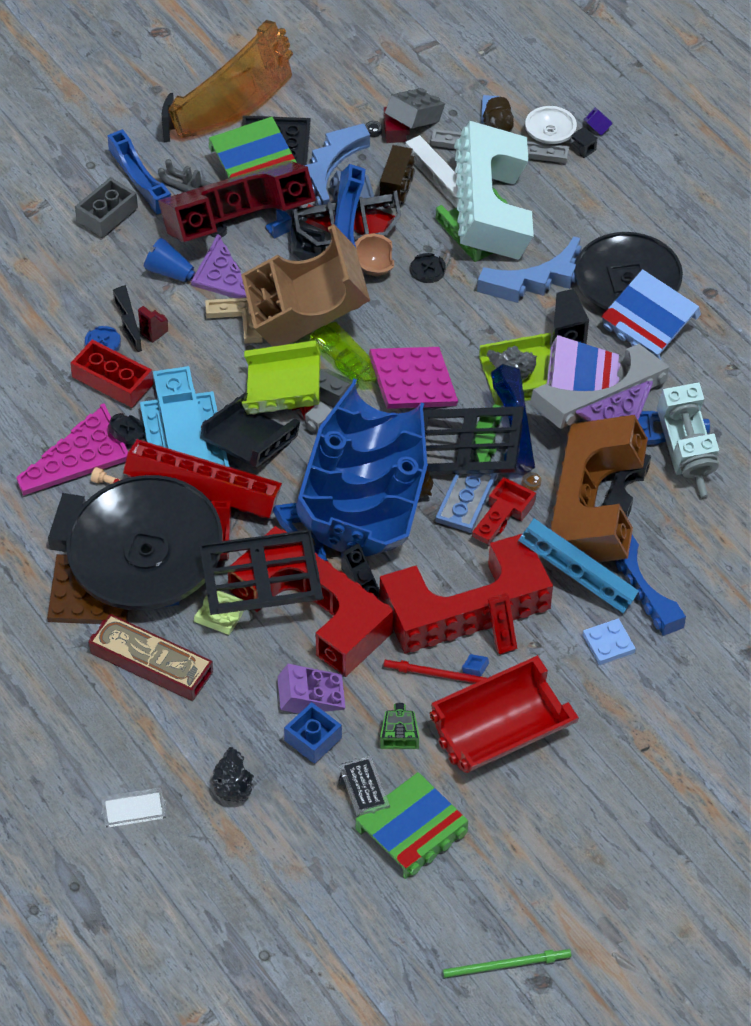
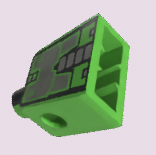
(399, 729)

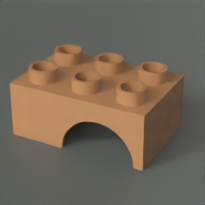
(301, 296)

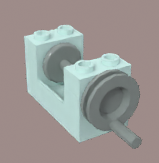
(689, 446)

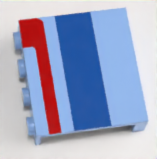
(649, 313)

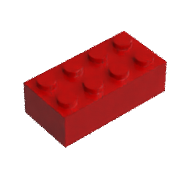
(112, 373)

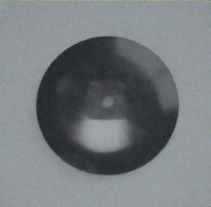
(612, 257)

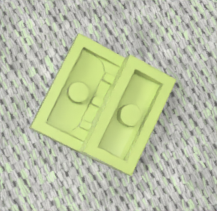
(221, 622)

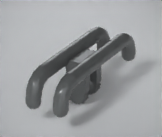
(190, 180)

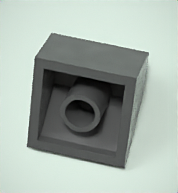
(333, 386)

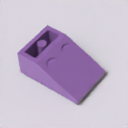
(304, 685)

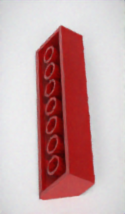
(214, 480)

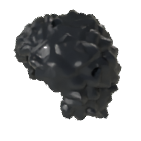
(231, 778)

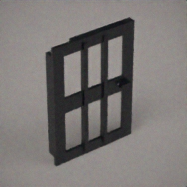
(466, 444)
(259, 565)

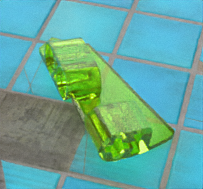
(348, 355)

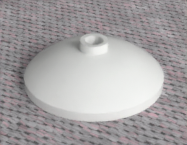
(550, 124)

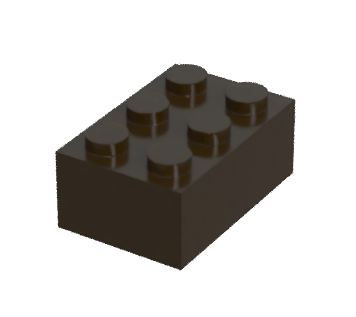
(398, 172)

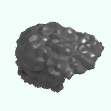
(513, 357)

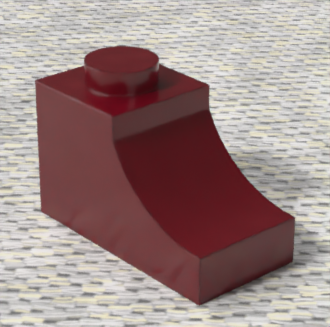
(394, 130)
(152, 324)

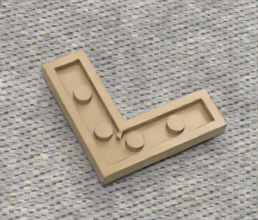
(234, 308)

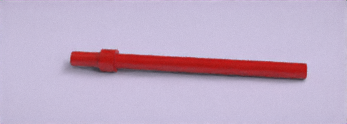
(404, 666)

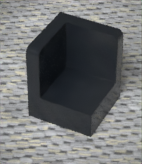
(587, 141)

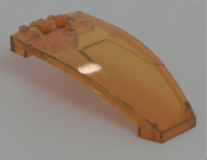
(237, 86)

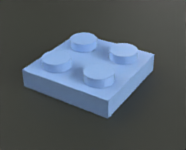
(609, 641)

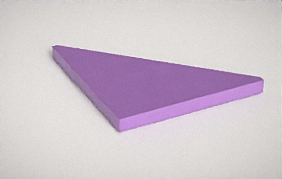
(219, 272)
(621, 404)

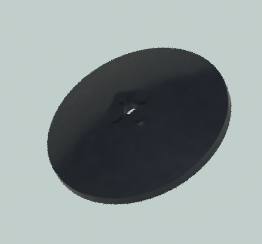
(135, 515)

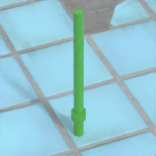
(548, 956)

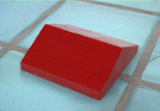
(376, 220)

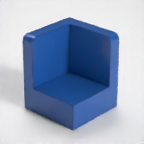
(281, 225)

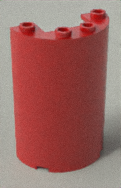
(499, 715)

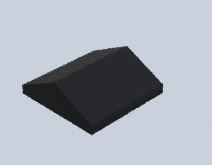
(304, 249)

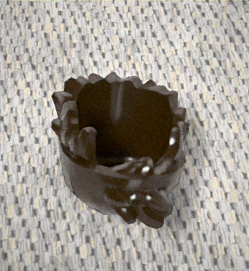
(499, 114)

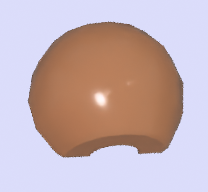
(375, 254)

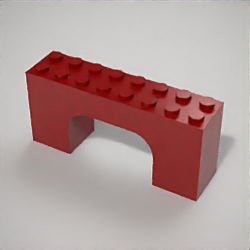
(358, 618)
(429, 619)

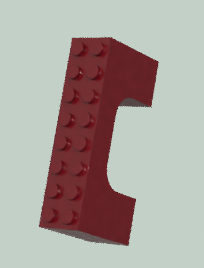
(198, 210)

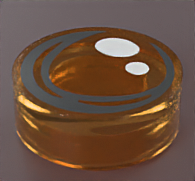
(531, 481)

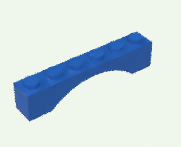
(125, 154)
(350, 188)
(665, 612)

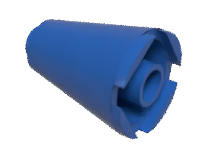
(168, 262)

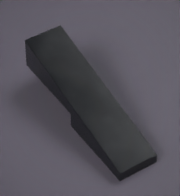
(129, 325)

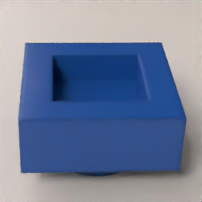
(475, 665)

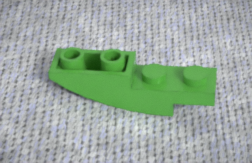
(484, 455)

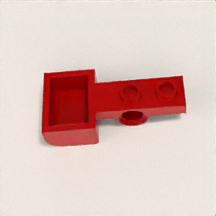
(506, 501)

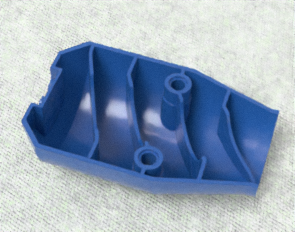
(364, 476)

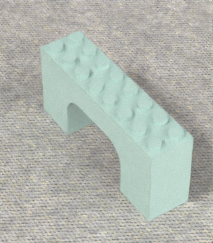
(483, 219)

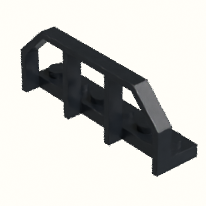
(321, 211)

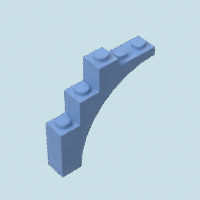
(336, 148)
(514, 283)

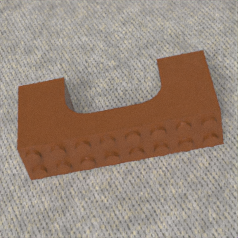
(590, 455)

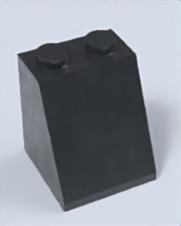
(570, 317)

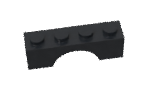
(617, 491)

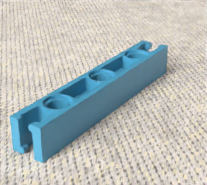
(588, 573)

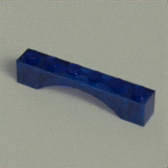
(509, 388)

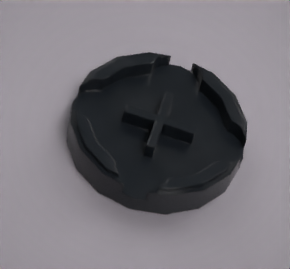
(428, 268)
(126, 428)

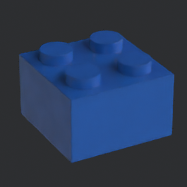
(313, 732)

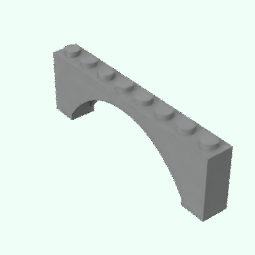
(561, 404)

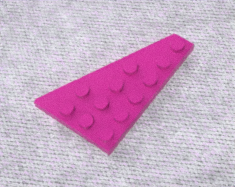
(75, 455)

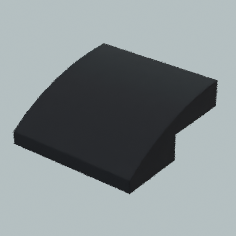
(167, 123)

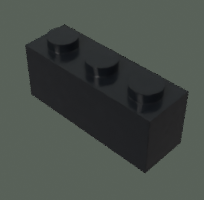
(66, 511)

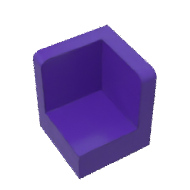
(598, 121)

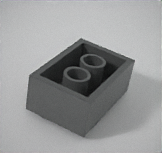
(415, 108)
(106, 207)

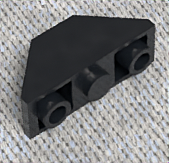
(357, 569)

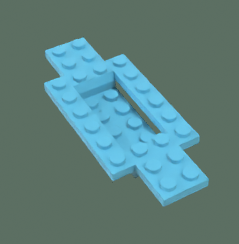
(181, 414)

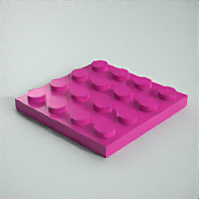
(413, 377)

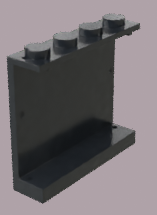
(245, 436)

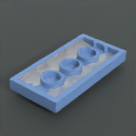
(465, 500)

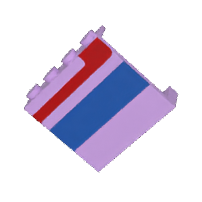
(581, 366)

